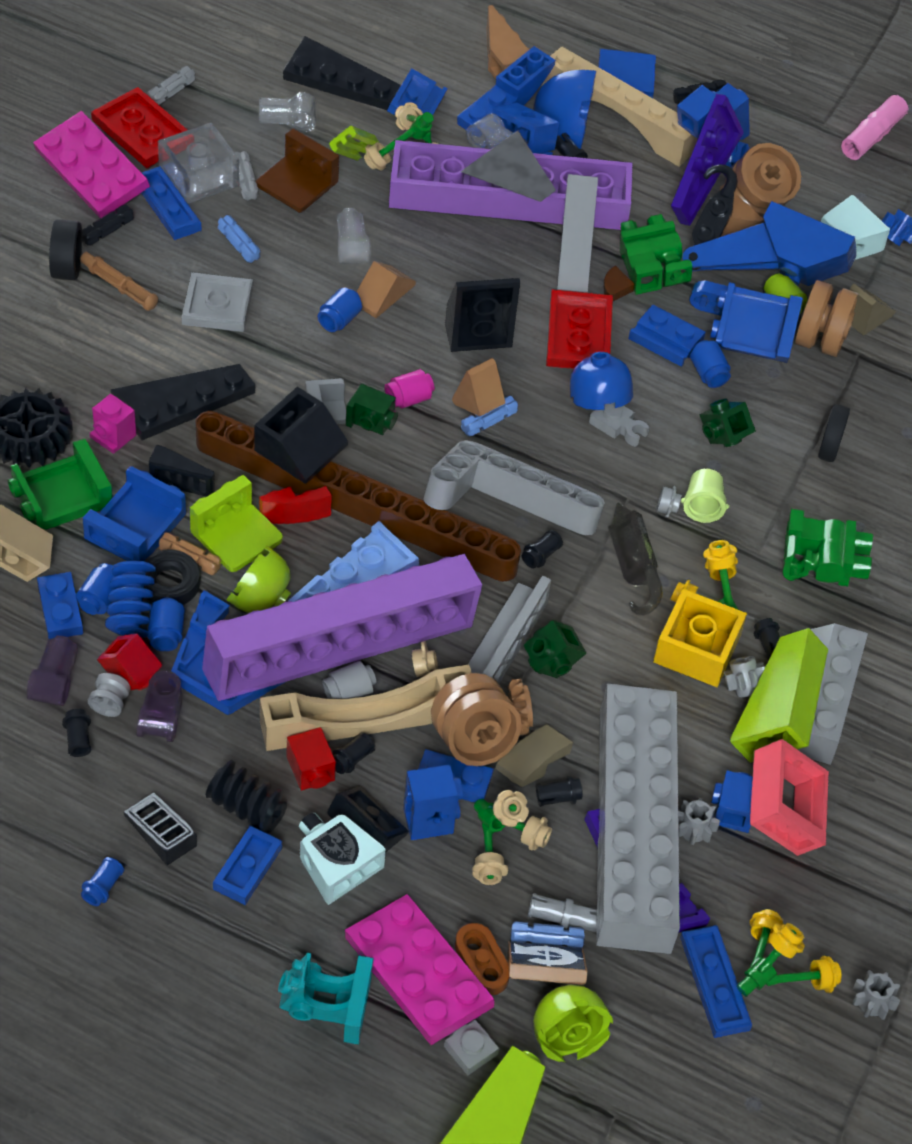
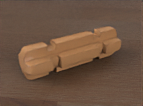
(209, 563)

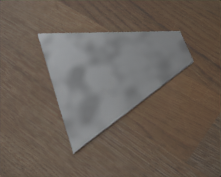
(513, 168)

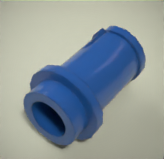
(97, 888)

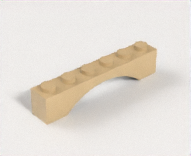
(649, 116)
(346, 718)

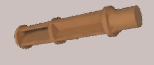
(124, 284)

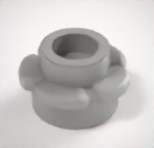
(668, 501)

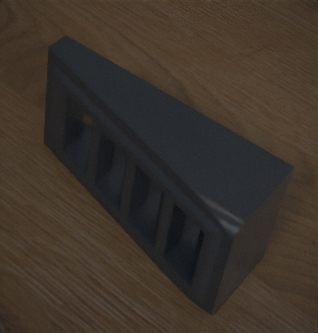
(181, 472)
(174, 848)

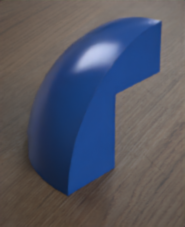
(568, 102)

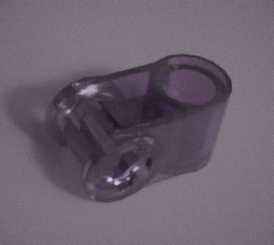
(161, 712)

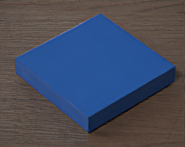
(631, 68)

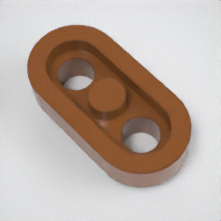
(485, 960)

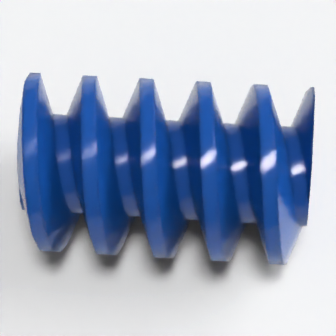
(128, 598)

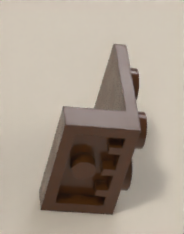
(302, 174)

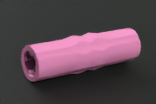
(874, 127)

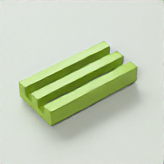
(349, 146)

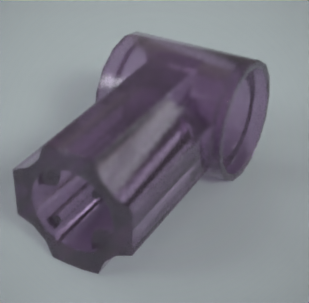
(52, 678)

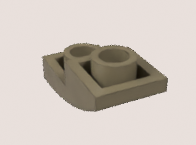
(531, 756)

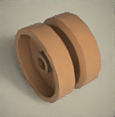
(766, 175)
(829, 319)
(476, 719)

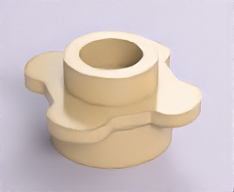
(424, 660)

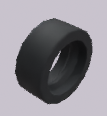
(65, 249)

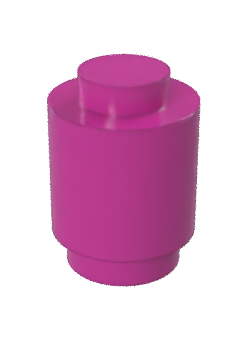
(410, 388)

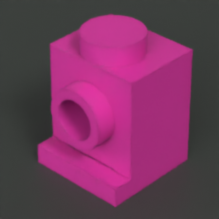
(113, 423)

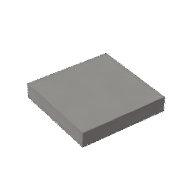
(217, 302)

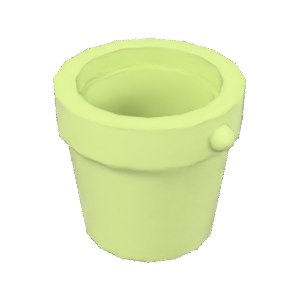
(705, 496)

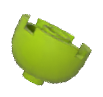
(262, 583)
(571, 1022)

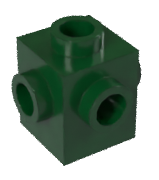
(727, 422)
(554, 649)

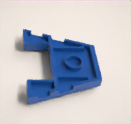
(191, 653)

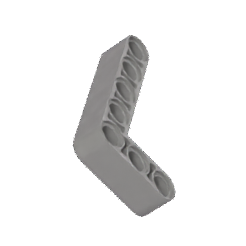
(513, 482)

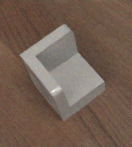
(331, 394)

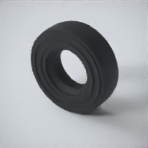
(834, 433)
(181, 563)

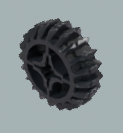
(47, 424)

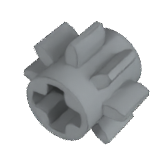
(743, 675)
(697, 821)
(876, 994)

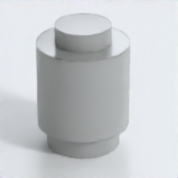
(350, 682)

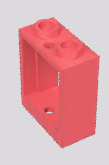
(795, 829)

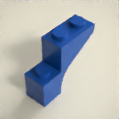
(695, 108)

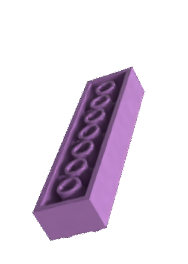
(431, 180)
(340, 626)

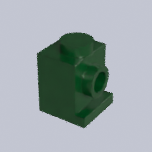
(371, 410)

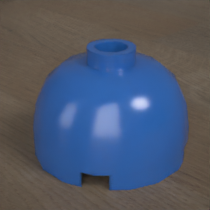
(601, 381)

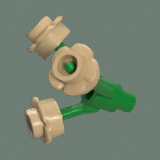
(408, 118)
(507, 811)

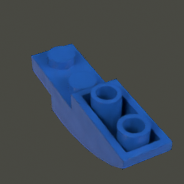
(512, 86)

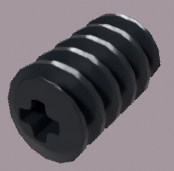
(246, 798)

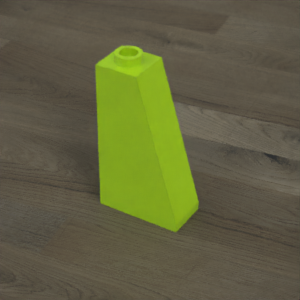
(784, 696)
(503, 1103)

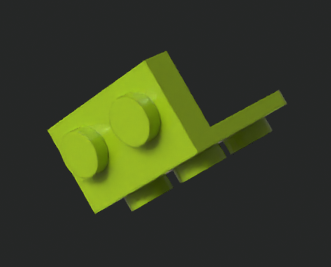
(232, 525)

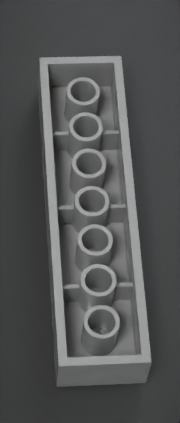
(638, 820)

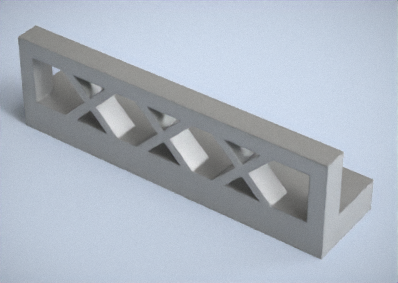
(510, 629)

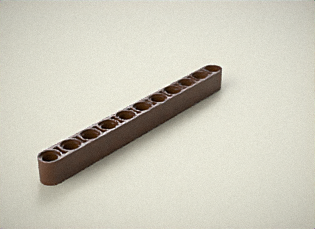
(368, 501)

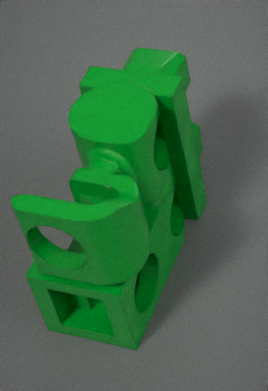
(647, 248)
(827, 549)

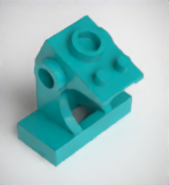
(351, 1000)

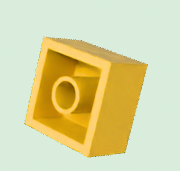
(699, 637)

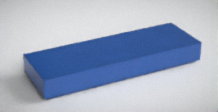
(170, 205)
(715, 981)

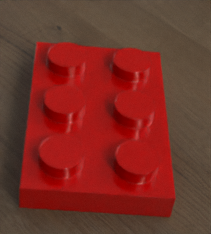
(137, 124)
(578, 327)

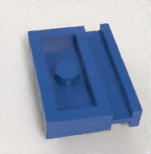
(420, 91)
(666, 335)

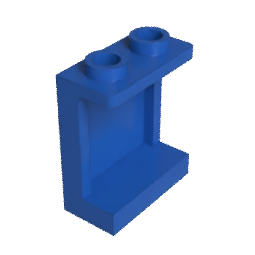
(756, 323)
(136, 516)

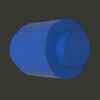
(339, 309)
(710, 363)
(95, 590)
(166, 624)

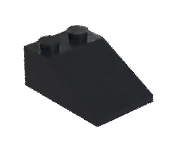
(482, 314)

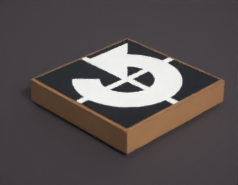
(546, 963)

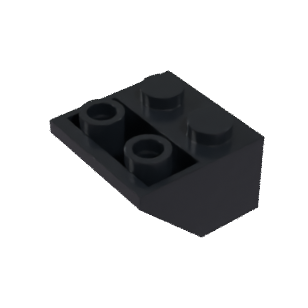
(299, 435)

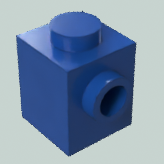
(734, 801)

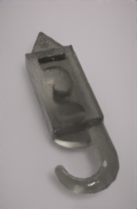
(636, 556)

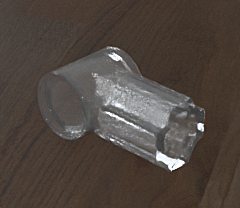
(298, 111)
(487, 132)
(352, 242)

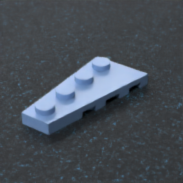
(369, 558)

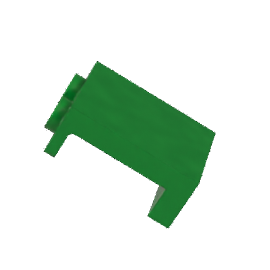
(62, 488)

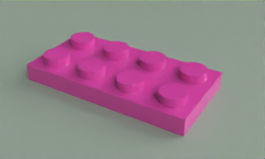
(91, 164)
(420, 969)

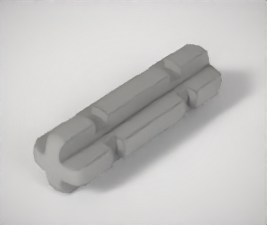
(172, 85)
(247, 177)

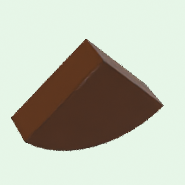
(617, 283)

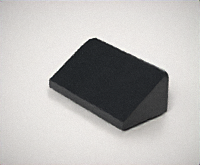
(368, 815)

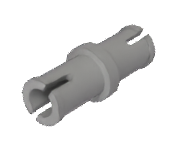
(563, 912)

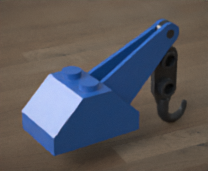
(785, 241)

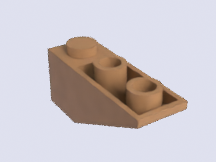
(502, 43)

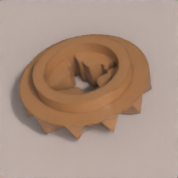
(521, 699)

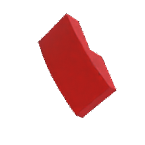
(286, 508)

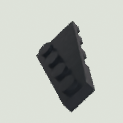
(338, 75)
(181, 398)

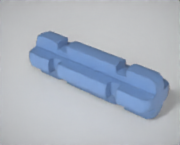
(239, 238)
(471, 424)
(547, 934)

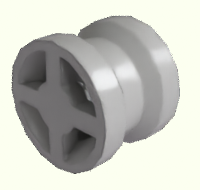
(109, 694)

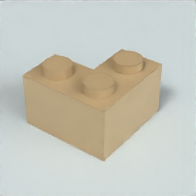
(23, 546)

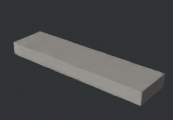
(577, 233)

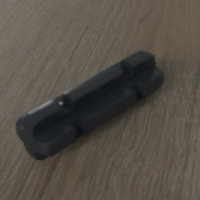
(681, 93)
(107, 224)

